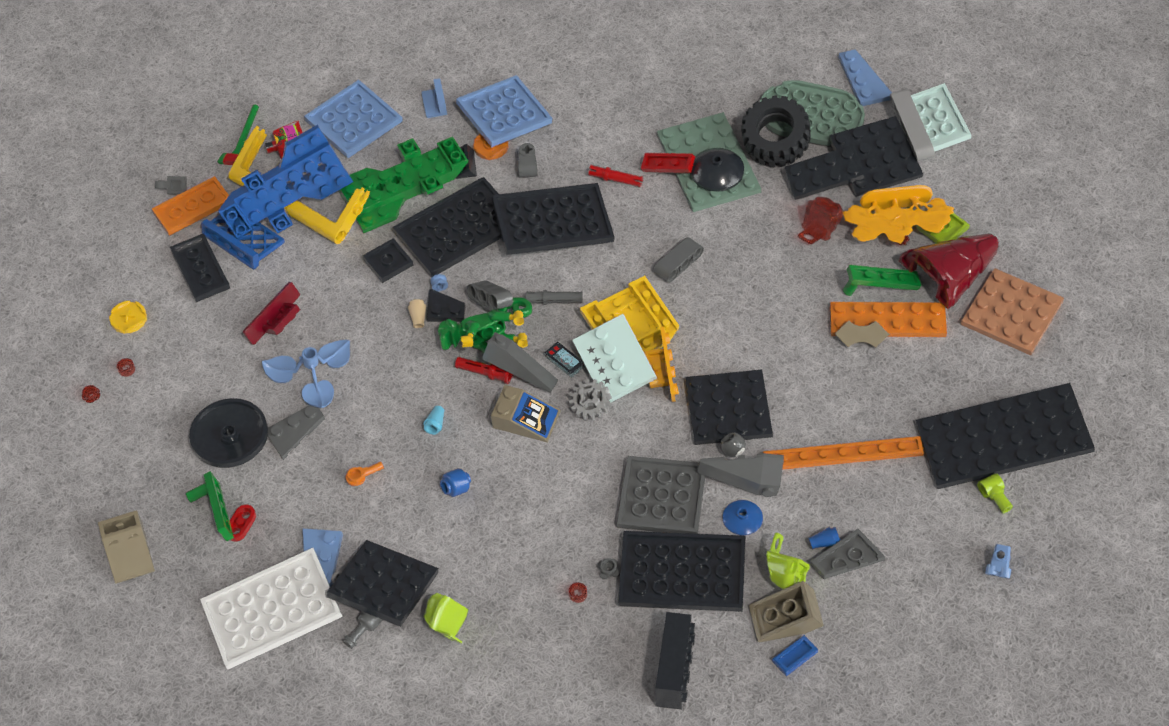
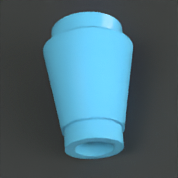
(434, 421)

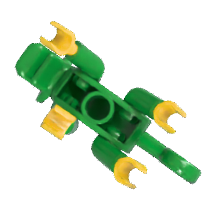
(479, 328)

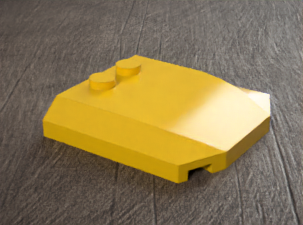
(641, 309)

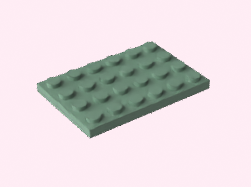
(702, 135)

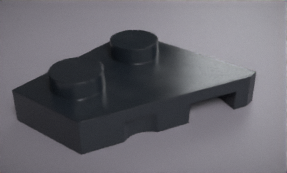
(444, 307)

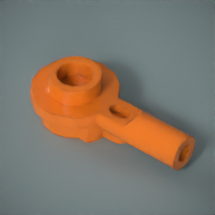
(356, 475)

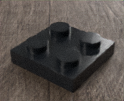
(388, 260)

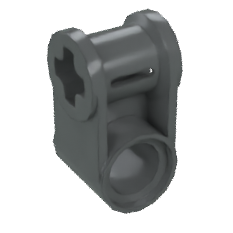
(527, 161)

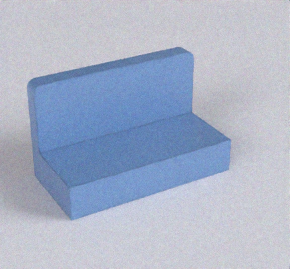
(434, 101)

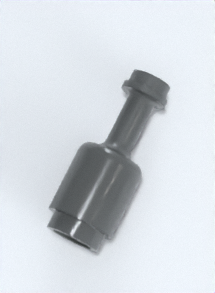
(367, 622)

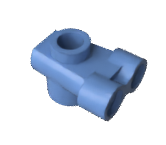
(997, 566)

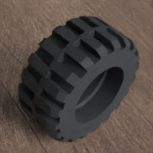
(776, 151)

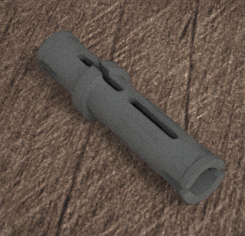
(554, 297)

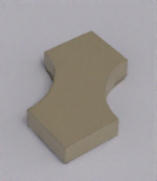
(871, 334)

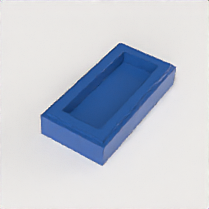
(795, 655)

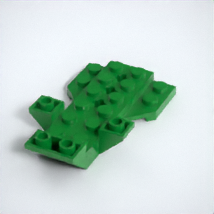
(412, 177)

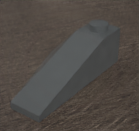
(755, 475)

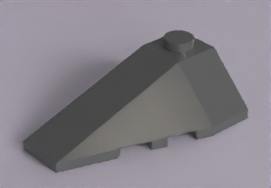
(513, 359)

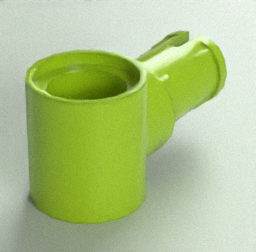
(994, 489)

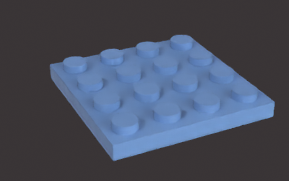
(504, 111)
(353, 118)

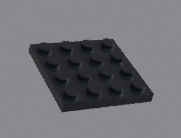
(882, 155)
(728, 405)
(383, 583)

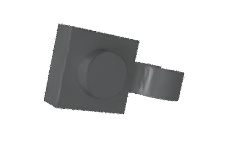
(174, 184)

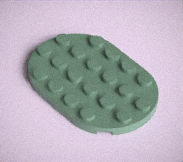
(827, 107)

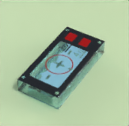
(564, 359)

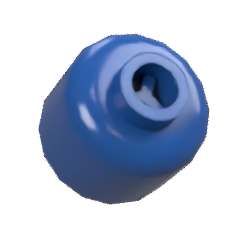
(455, 482)

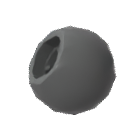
(733, 445)

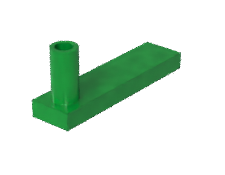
(880, 278)
(213, 489)

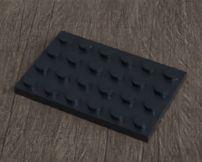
(552, 218)
(452, 228)
(682, 571)

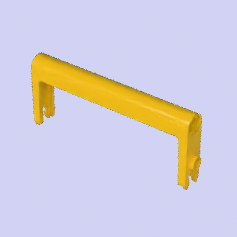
(332, 231)

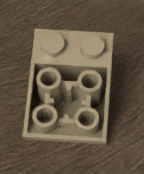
(126, 546)

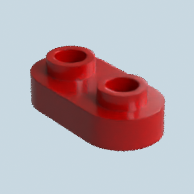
(242, 524)

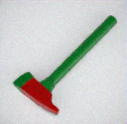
(229, 158)

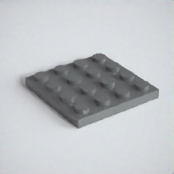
(661, 495)

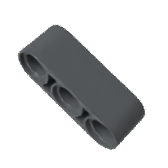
(678, 259)
(489, 295)

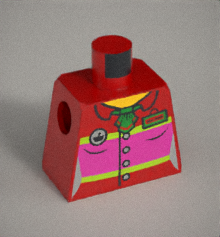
(282, 136)

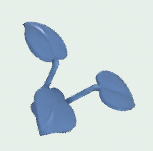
(317, 394)

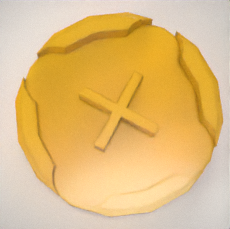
(128, 317)

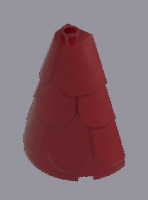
(953, 263)

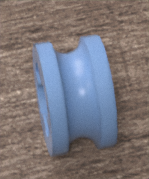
(439, 282)

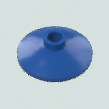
(742, 524)

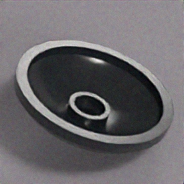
(717, 169)

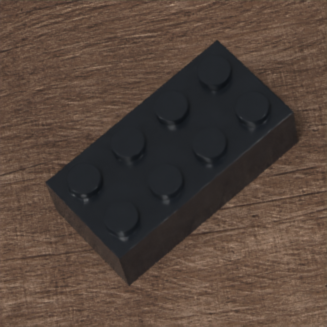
(675, 661)

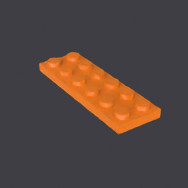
(897, 318)

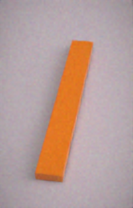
(850, 452)

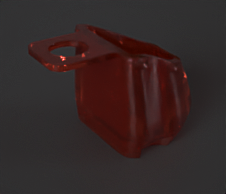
(820, 219)

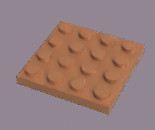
(1012, 311)

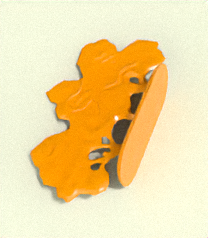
(891, 218)

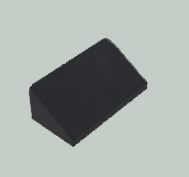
(470, 168)

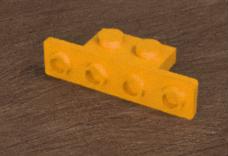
(660, 363)

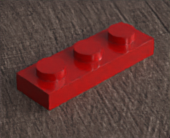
(668, 162)

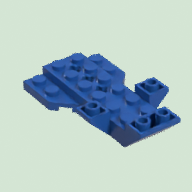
(269, 193)

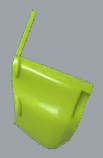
(785, 569)
(445, 615)

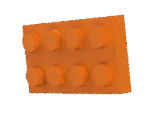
(190, 205)

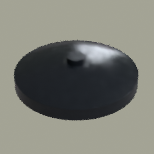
(228, 433)

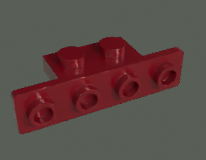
(274, 315)

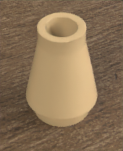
(417, 312)

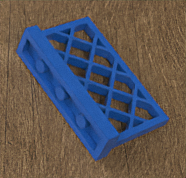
(235, 247)

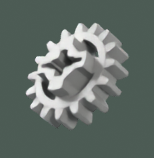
(590, 399)

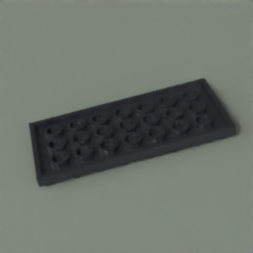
(1004, 436)

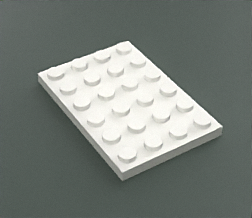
(270, 608)

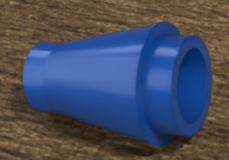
(825, 538)

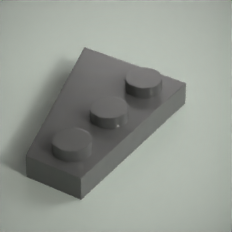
(291, 430)
(847, 555)

